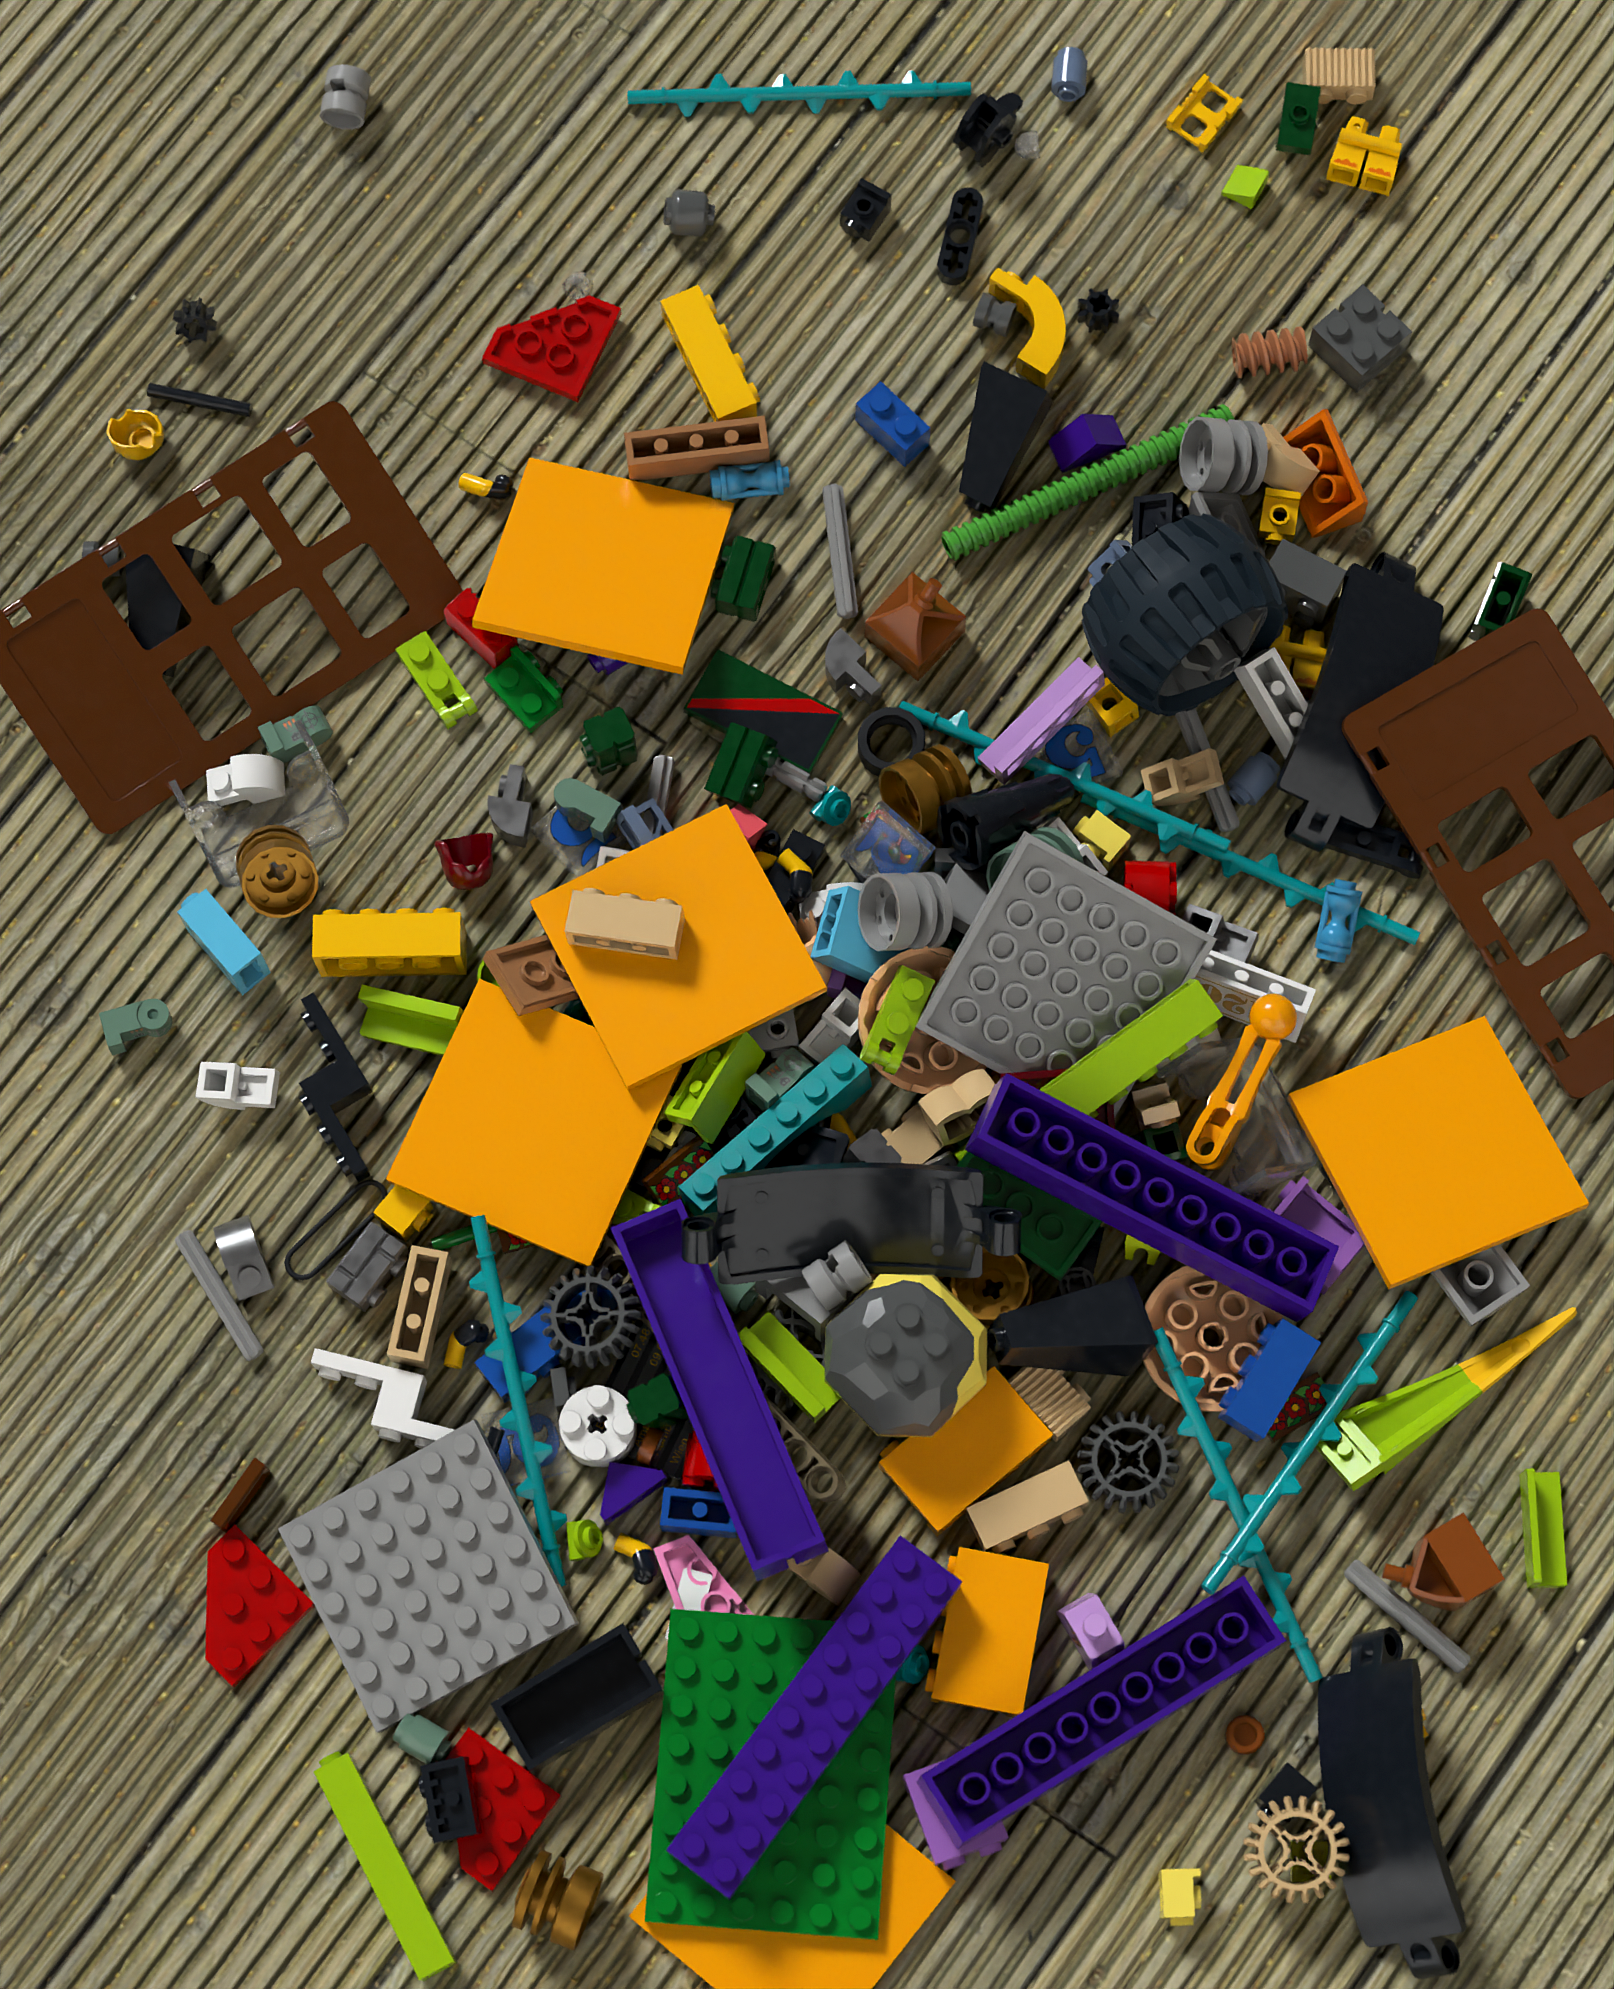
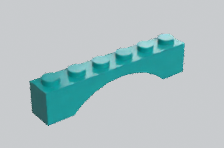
(821, 1093)

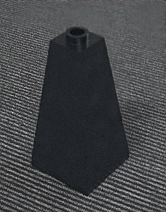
(1001, 431)
(152, 604)
(1082, 1331)

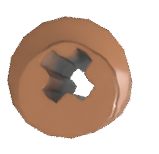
(1269, 351)

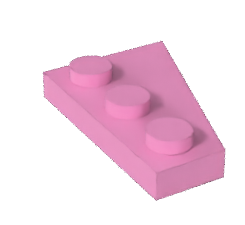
(686, 1554)

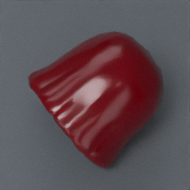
(463, 852)

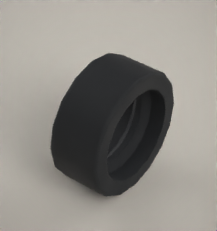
(883, 717)

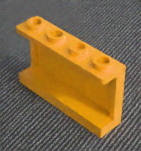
(967, 1455)
(988, 1632)

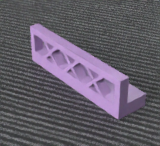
(1042, 720)

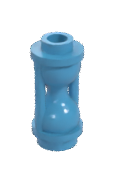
(731, 481)
(1335, 939)

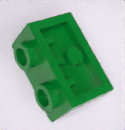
(525, 689)

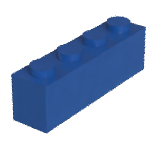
(533, 1347)

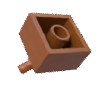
(915, 625)
(1448, 1567)

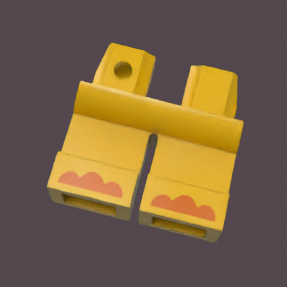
(1379, 153)
(1304, 658)

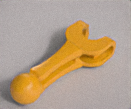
(1271, 1019)

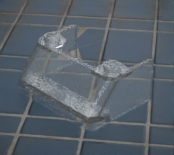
(309, 808)
(1272, 1140)

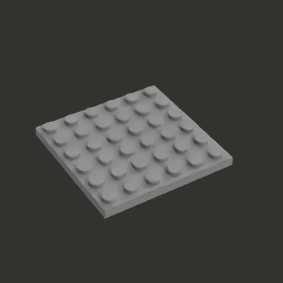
(1057, 965)
(427, 1576)

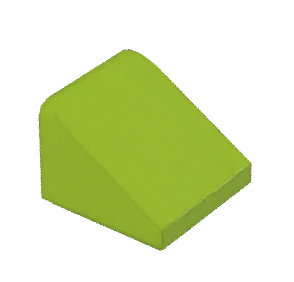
(1246, 185)

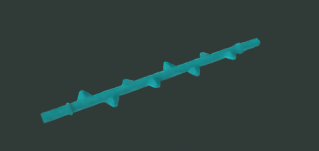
(784, 90)
(1107, 799)
(1268, 871)
(517, 1383)
(1298, 1452)
(1225, 1490)

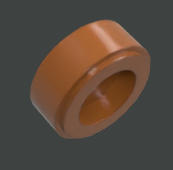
(650, 1446)
(1244, 1735)

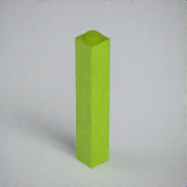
(384, 1865)

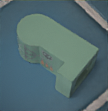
(283, 738)
(589, 805)
(135, 1021)
(777, 1079)

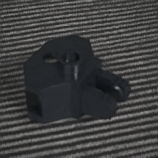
(988, 125)

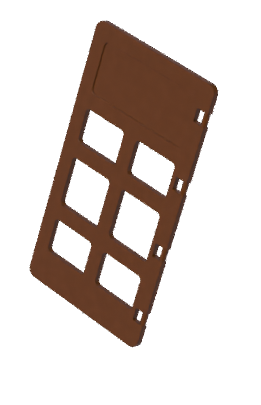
(103, 697)
(1480, 729)

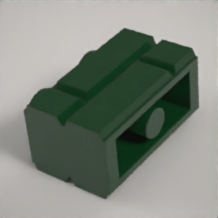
(744, 579)
(1501, 600)
(608, 741)
(742, 765)
(656, 1403)

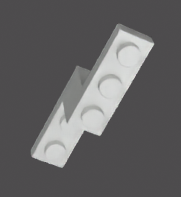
(398, 1398)

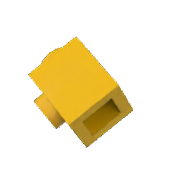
(404, 1212)

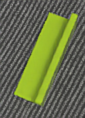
(408, 1020)
(715, 1086)
(789, 1365)
(1543, 1529)

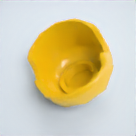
(136, 434)

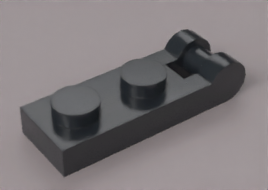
(1377, 846)

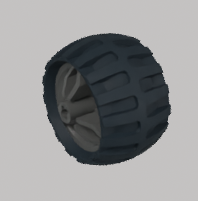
(1183, 614)

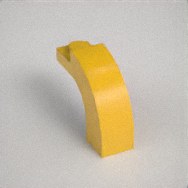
(1042, 309)

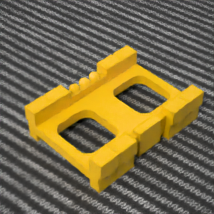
(1194, 107)

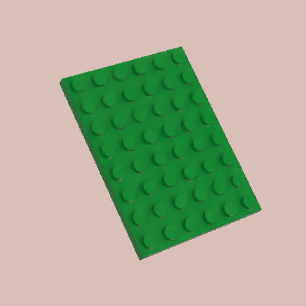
(829, 1856)

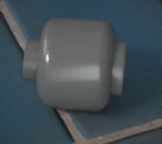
(688, 213)

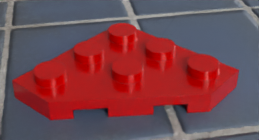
(555, 346)
(247, 1606)
(509, 1807)

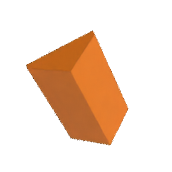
(1335, 494)

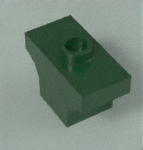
(1298, 118)

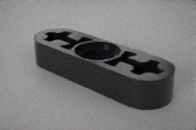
(954, 223)

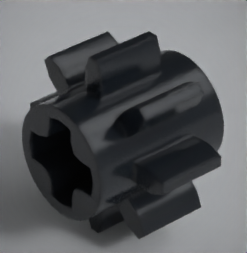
(1096, 301)
(198, 329)

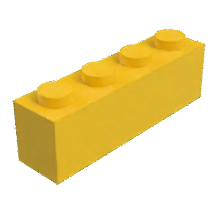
(708, 355)

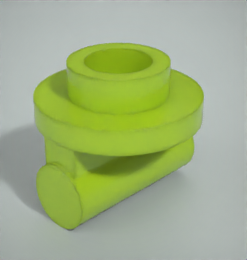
(583, 1539)

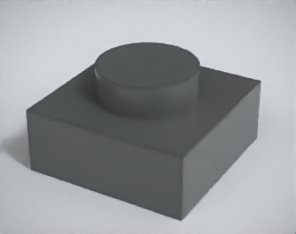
(562, 1386)

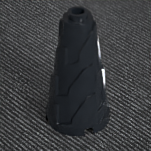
(996, 818)

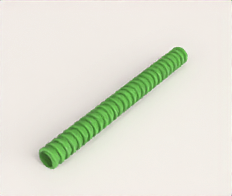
(1070, 489)

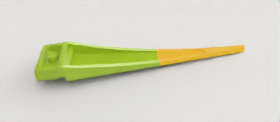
(1394, 1425)

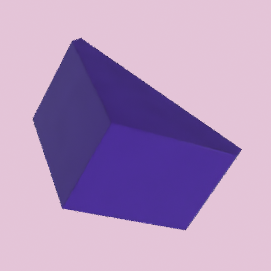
(1086, 440)
(627, 1487)

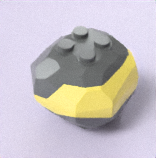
(905, 1355)

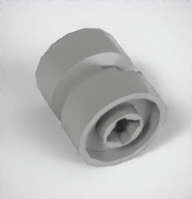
(345, 97)
(837, 1275)

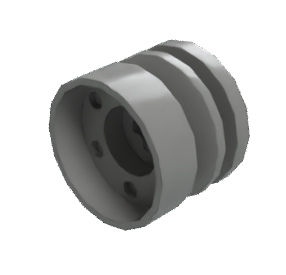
(1223, 455)
(905, 911)

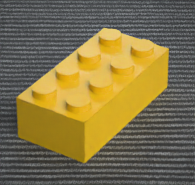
(389, 943)

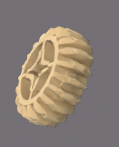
(1320, 1873)

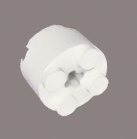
(594, 1448)

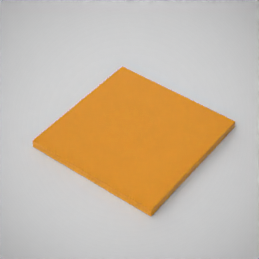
(604, 566)
(734, 959)
(530, 1127)
(1437, 1152)
(802, 1961)

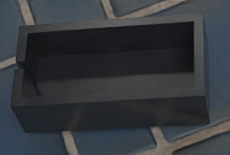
(577, 1698)

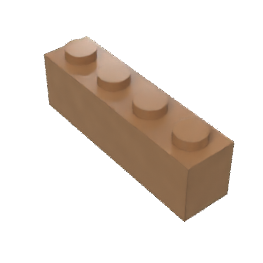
(696, 448)

